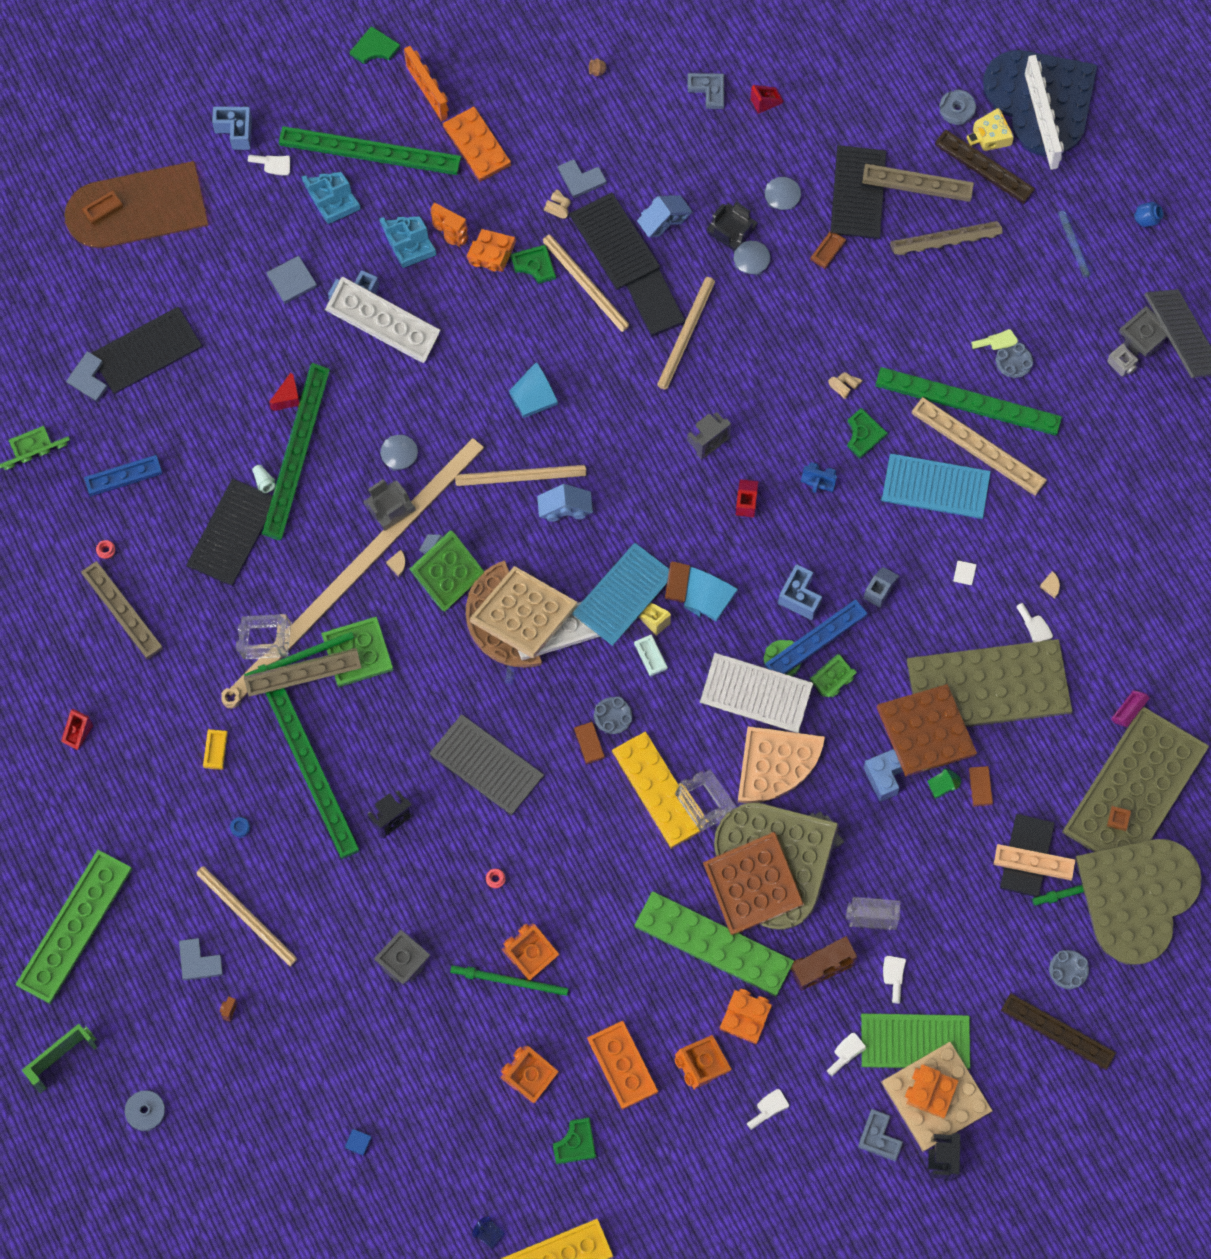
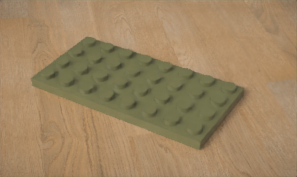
(998, 681)
(1139, 776)

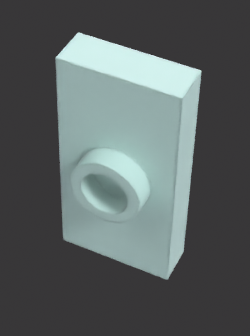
(650, 655)

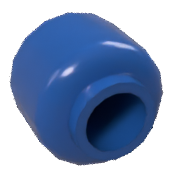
(1148, 214)

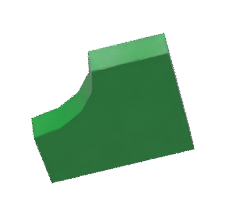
(374, 45)
(534, 262)
(865, 433)
(577, 1144)

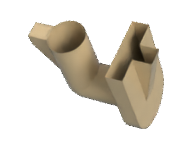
(555, 209)
(842, 389)

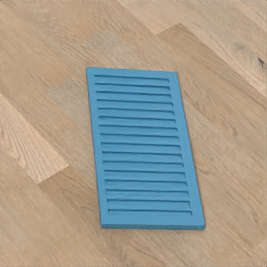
(936, 486)
(623, 594)

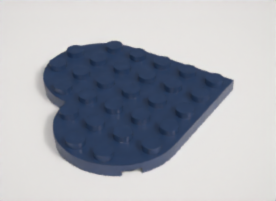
(1066, 82)

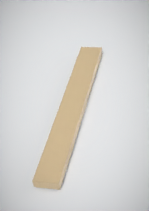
(978, 446)

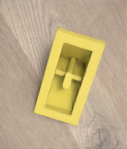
(655, 618)

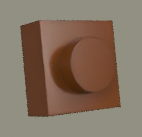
(1118, 818)
(228, 1008)

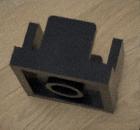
(732, 225)
(391, 814)
(945, 1156)

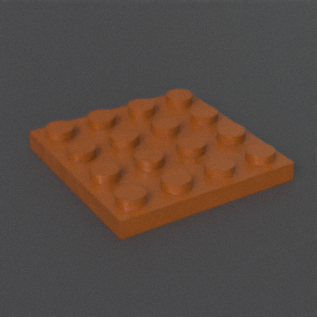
(926, 730)
(753, 883)

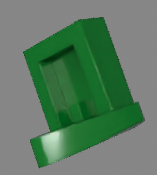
(944, 783)

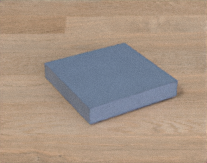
(291, 279)

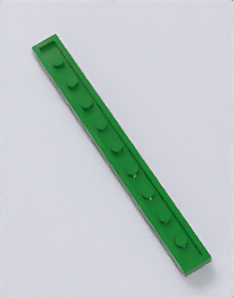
(369, 150)
(968, 401)
(295, 452)
(312, 773)

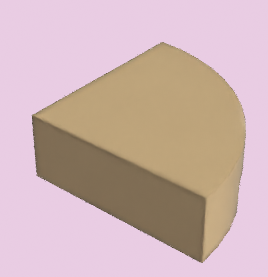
(397, 563)
(1051, 585)

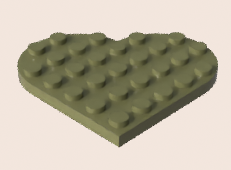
(805, 843)
(1136, 894)

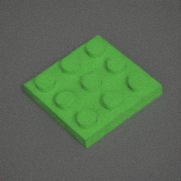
(447, 571)
(370, 649)

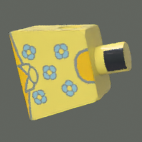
(991, 132)

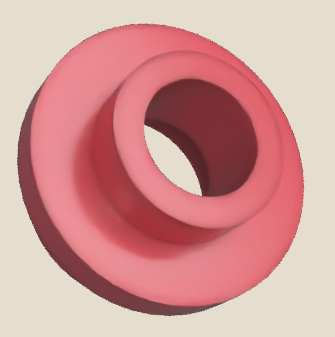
(105, 544)
(495, 872)

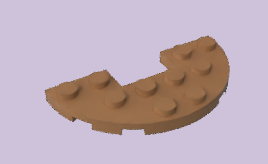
(485, 641)

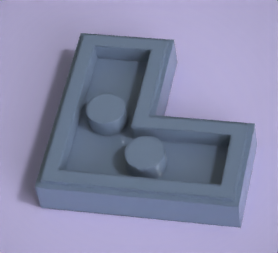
(711, 85)
(580, 183)
(83, 377)
(196, 966)
(875, 1141)

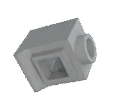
(1123, 360)

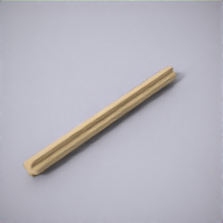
(586, 283)
(686, 333)
(520, 475)
(246, 916)

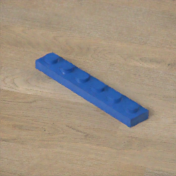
(817, 638)

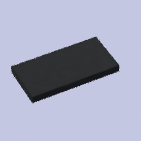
(655, 303)
(1030, 835)

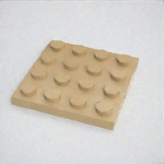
(523, 612)
(964, 1109)

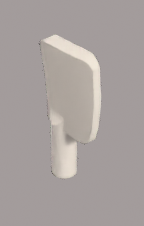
(273, 164)
(1037, 626)
(893, 974)
(846, 1052)
(769, 1106)

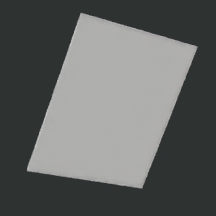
(964, 572)

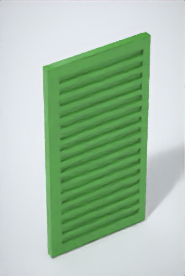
(906, 1038)

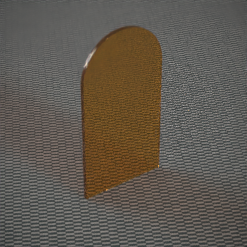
(153, 204)

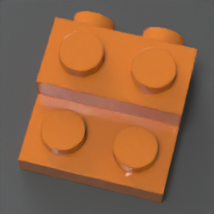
(451, 224)
(491, 250)
(529, 950)
(746, 1016)
(702, 1062)
(528, 1073)
(931, 1091)

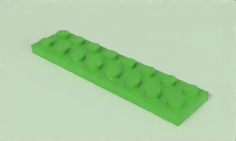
(73, 927)
(714, 944)

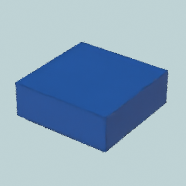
(358, 1142)

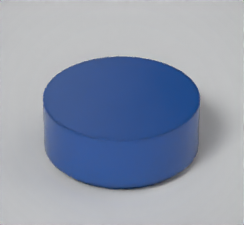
(240, 827)

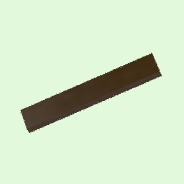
(984, 166)
(1058, 1031)

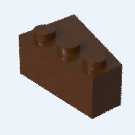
(824, 963)

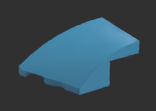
(331, 195)
(408, 239)
(533, 392)
(707, 594)

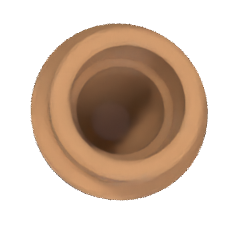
(597, 67)

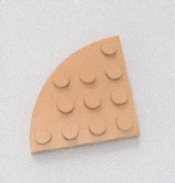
(776, 763)

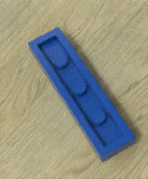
(123, 475)

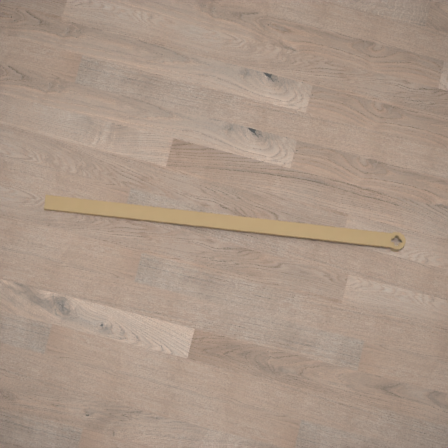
(363, 562)

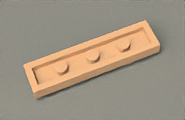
(1034, 862)

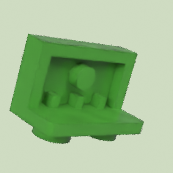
(832, 676)

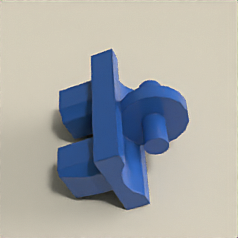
(819, 479)

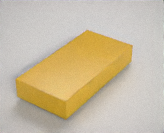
(215, 749)

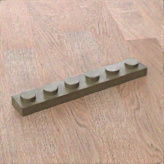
(917, 182)
(942, 238)
(122, 610)
(302, 672)

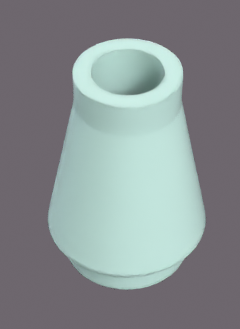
(264, 480)

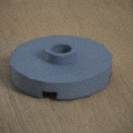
(958, 99)
(147, 1120)

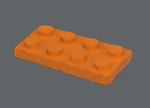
(426, 83)
(476, 144)
(622, 1065)

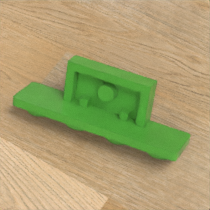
(30, 444)

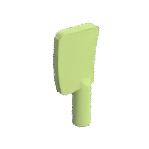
(998, 341)

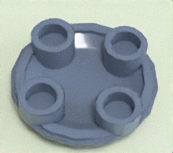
(782, 193)
(751, 257)
(1014, 361)
(399, 452)
(612, 715)
(1068, 969)

